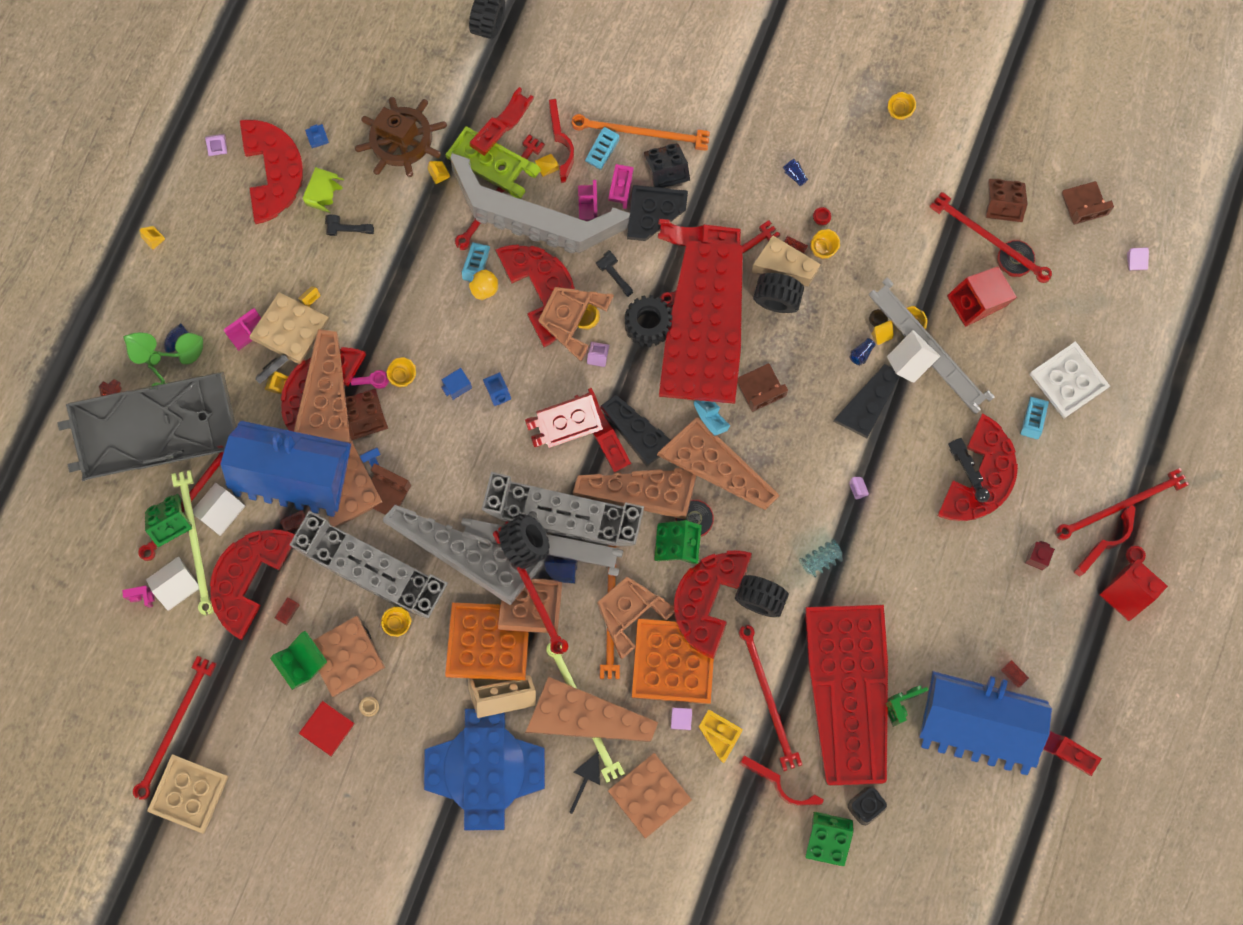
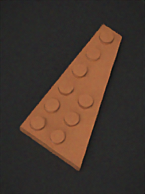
(580, 714)

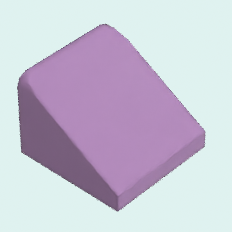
(216, 144)
(1138, 258)
(598, 354)
(858, 487)
(681, 718)

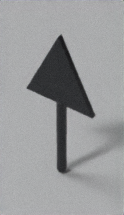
(589, 771)

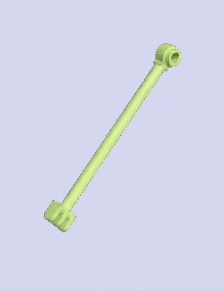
(183, 483)
(610, 767)

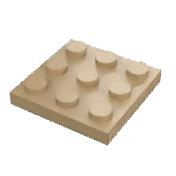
(289, 328)
(187, 794)

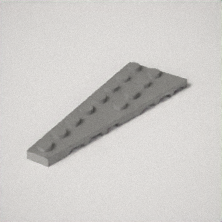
(464, 552)

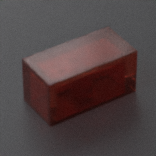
(796, 244)
(293, 522)
(287, 611)
(1014, 673)

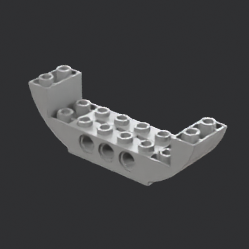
(563, 513)
(367, 566)

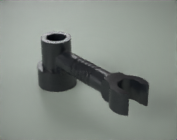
(334, 226)
(606, 263)

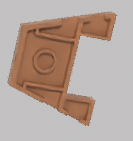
(564, 313)
(624, 606)

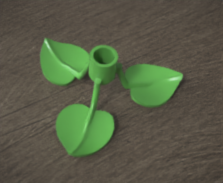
(142, 345)

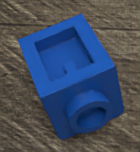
(497, 389)

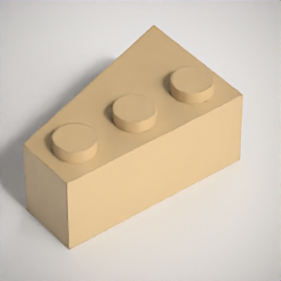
(786, 260)
(501, 696)

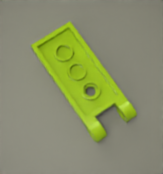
(488, 165)

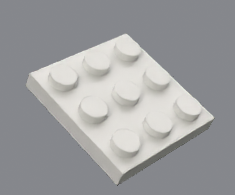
(1069, 380)

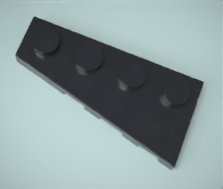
(867, 405)
(636, 430)

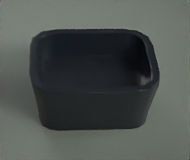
(867, 805)

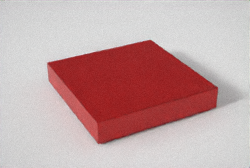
(326, 728)

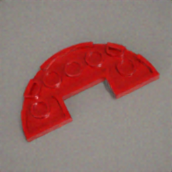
(282, 168)
(545, 274)
(295, 383)
(997, 470)
(236, 572)
(697, 596)

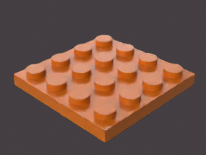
(480, 648)
(669, 666)

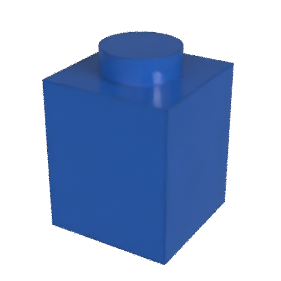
(456, 384)

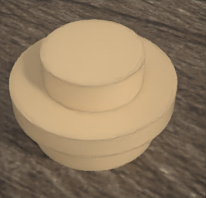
(369, 706)

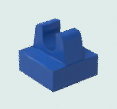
(317, 136)
(370, 456)

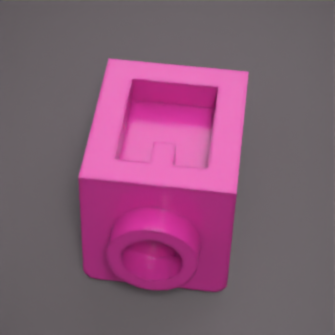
(137, 593)

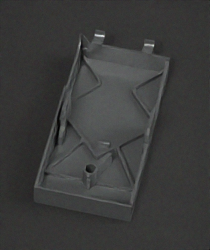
(150, 425)

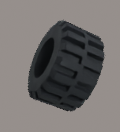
(486, 17)
(778, 293)
(648, 306)
(524, 541)
(761, 596)

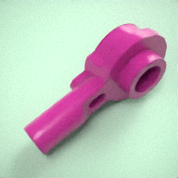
(377, 379)

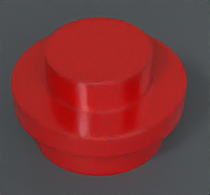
(822, 216)
(1134, 553)

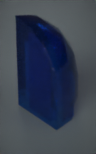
(172, 336)
(562, 570)

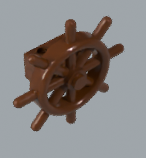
(399, 128)

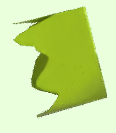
(321, 189)

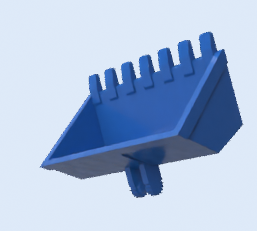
(285, 467)
(985, 721)

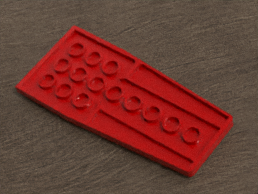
(705, 330)
(850, 691)

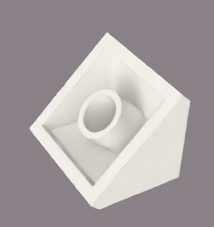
(912, 357)
(218, 509)
(172, 583)

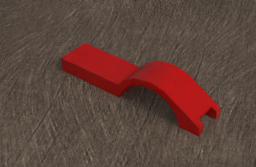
(504, 122)
(561, 138)
(704, 233)
(609, 441)
(1128, 521)
(1072, 753)
(775, 778)

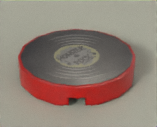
(1012, 266)
(700, 514)

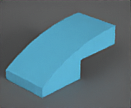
(709, 414)

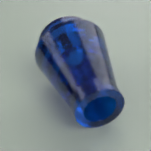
(795, 172)
(861, 353)

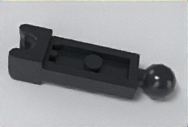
(959, 452)

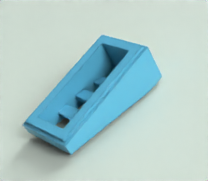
(614, 137)
(468, 271)
(1033, 429)

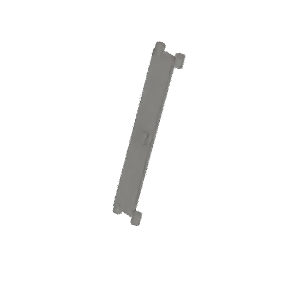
(944, 364)
(559, 546)

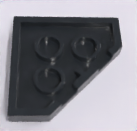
(649, 206)

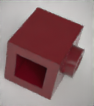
(1039, 555)

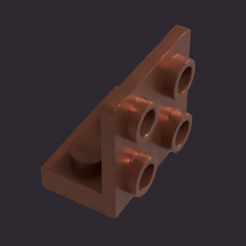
(1006, 200)
(1086, 203)
(761, 387)
(365, 414)
(390, 488)

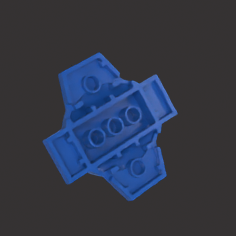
(484, 770)

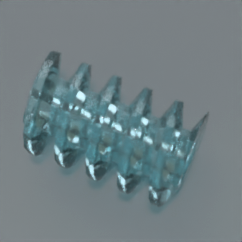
(821, 558)

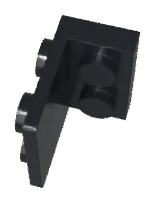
(667, 165)

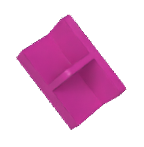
(621, 184)
(587, 201)
(241, 329)

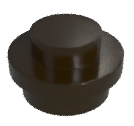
(877, 317)

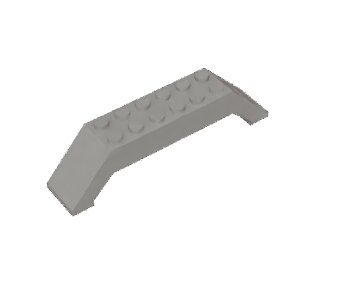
(532, 219)

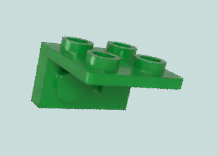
(166, 521)
(678, 541)
(299, 661)
(897, 712)
(829, 839)

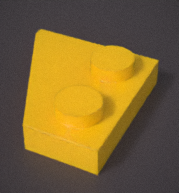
(719, 734)

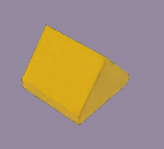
(438, 171)
(151, 236)

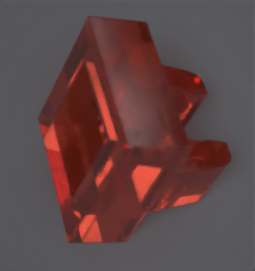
(111, 388)

